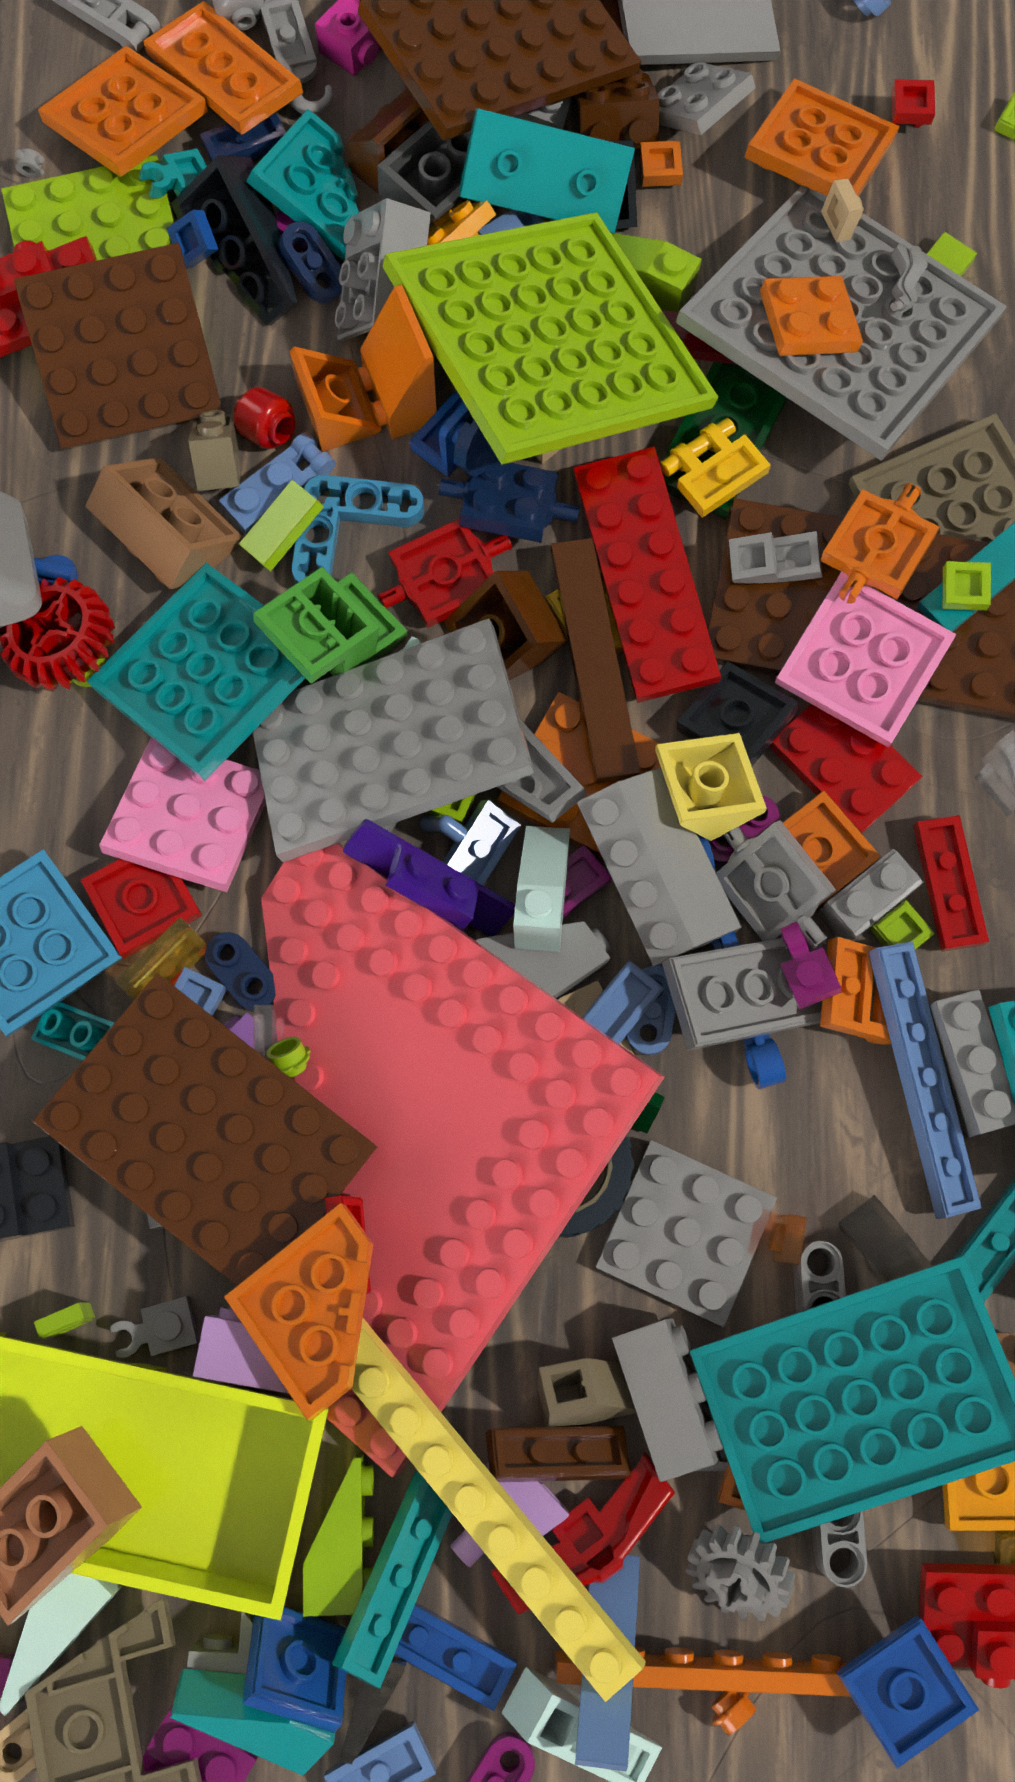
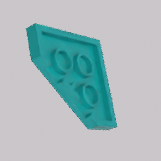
(309, 179)

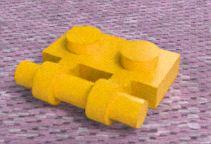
(720, 476)

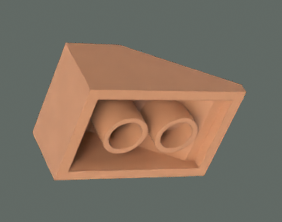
(56, 1517)

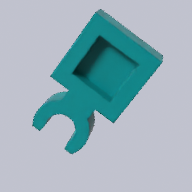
(173, 172)

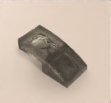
(883, 1241)

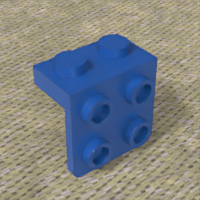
(438, 436)

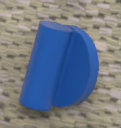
(55, 566)

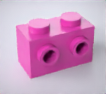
(345, 37)

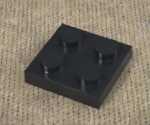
(740, 706)

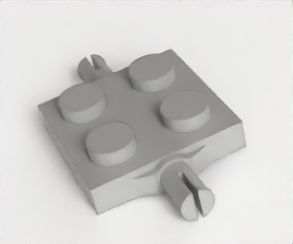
(774, 883)

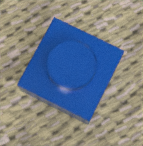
(194, 237)

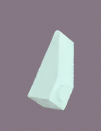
(541, 889)
(52, 1629)
(548, 1720)

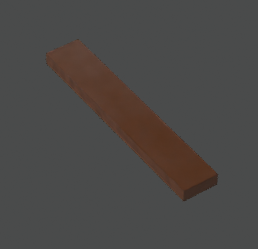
(594, 661)

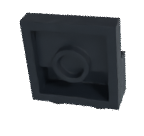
(33, 1189)

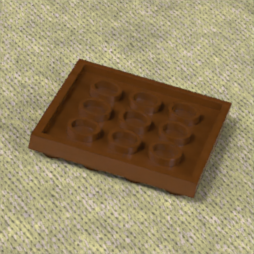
(119, 345)

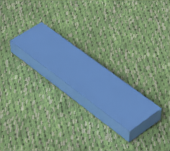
(603, 1725)

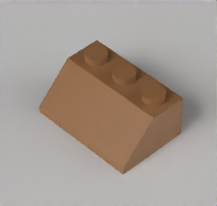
(161, 519)

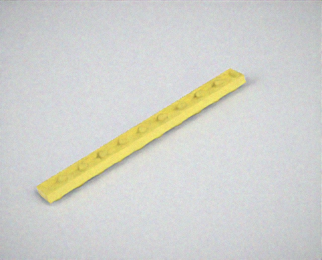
(493, 1519)

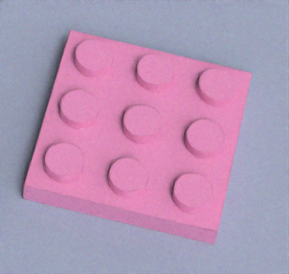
(865, 660)
(186, 823)

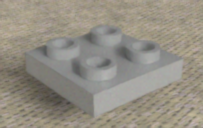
(702, 97)

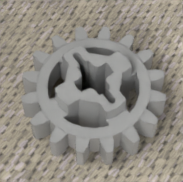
(740, 1573)

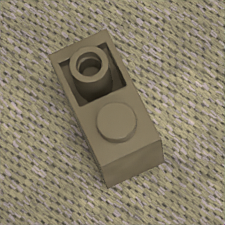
(215, 451)
(583, 1392)

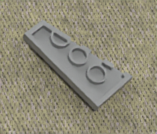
(551, 788)

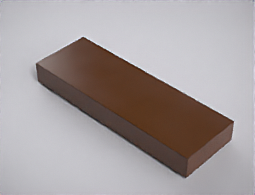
(557, 1453)

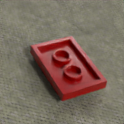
(846, 764)

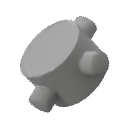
(29, 163)

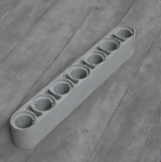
(849, 1530)

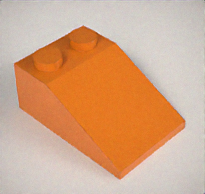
(398, 368)

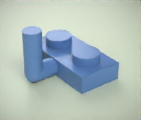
(478, 843)

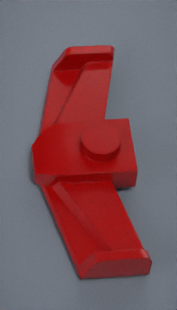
(597, 1541)

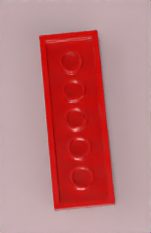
(646, 575)

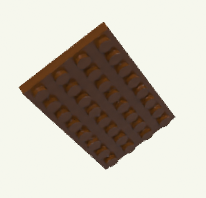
(763, 622)

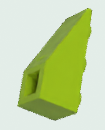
(337, 1559)

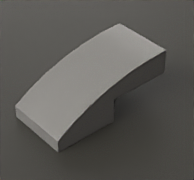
(775, 560)

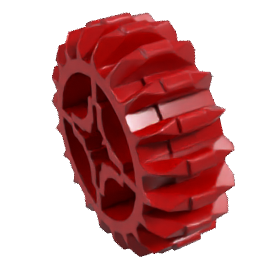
(58, 646)

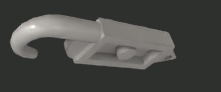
(293, 48)

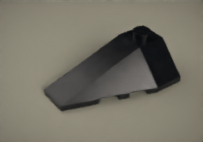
(244, 234)

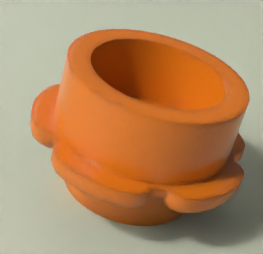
(732, 1710)

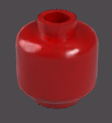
(264, 418)

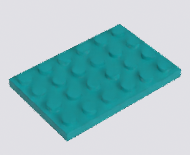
(861, 1400)

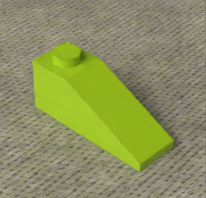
(663, 268)

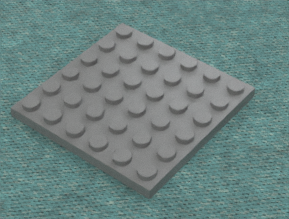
(902, 355)

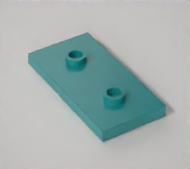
(544, 169)

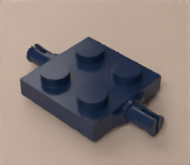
(510, 501)

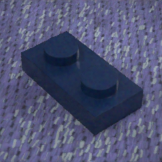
(252, 144)

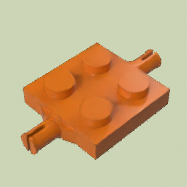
(879, 543)

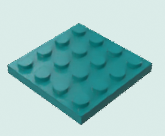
(199, 673)

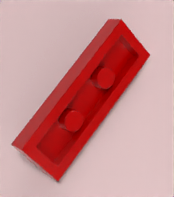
(950, 883)

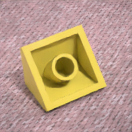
(711, 783)

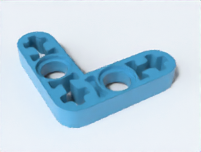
(334, 512)

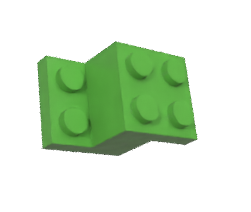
(329, 625)

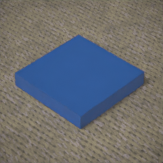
(294, 1671)
(907, 1691)

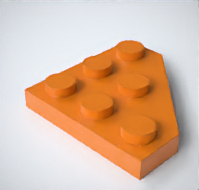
(310, 1308)

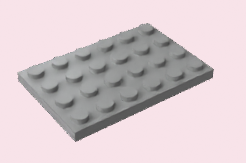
(390, 741)

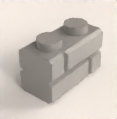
(870, 896)

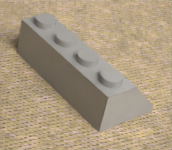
(658, 867)

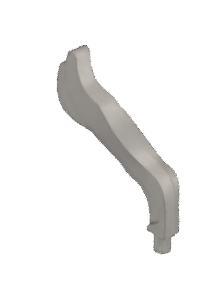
(910, 267)

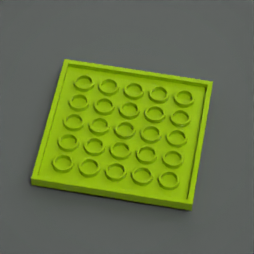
(549, 335)

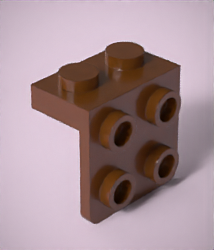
(621, 110)

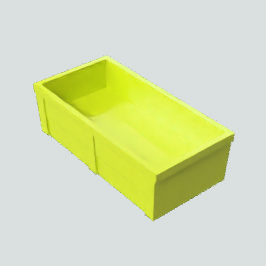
(208, 1462)

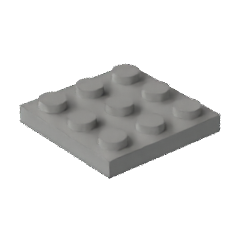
(686, 1233)

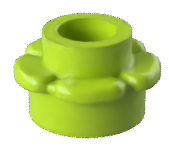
(289, 1056)

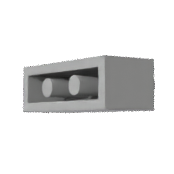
(973, 1064)
(668, 1399)

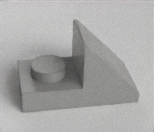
(220, 1653)

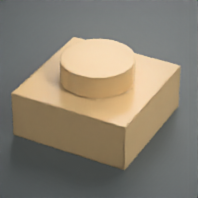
(842, 210)

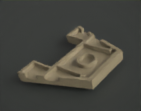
(86, 1714)

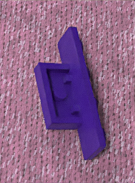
(428, 880)

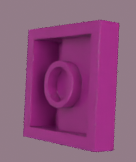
(216, 1759)

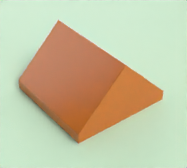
(333, 398)

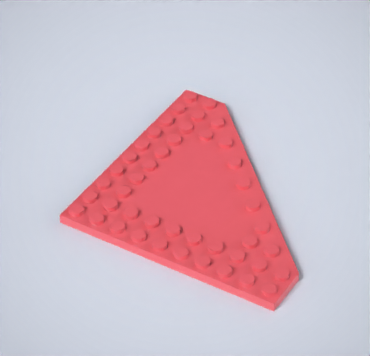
(470, 1085)

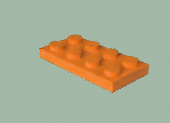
(223, 67)

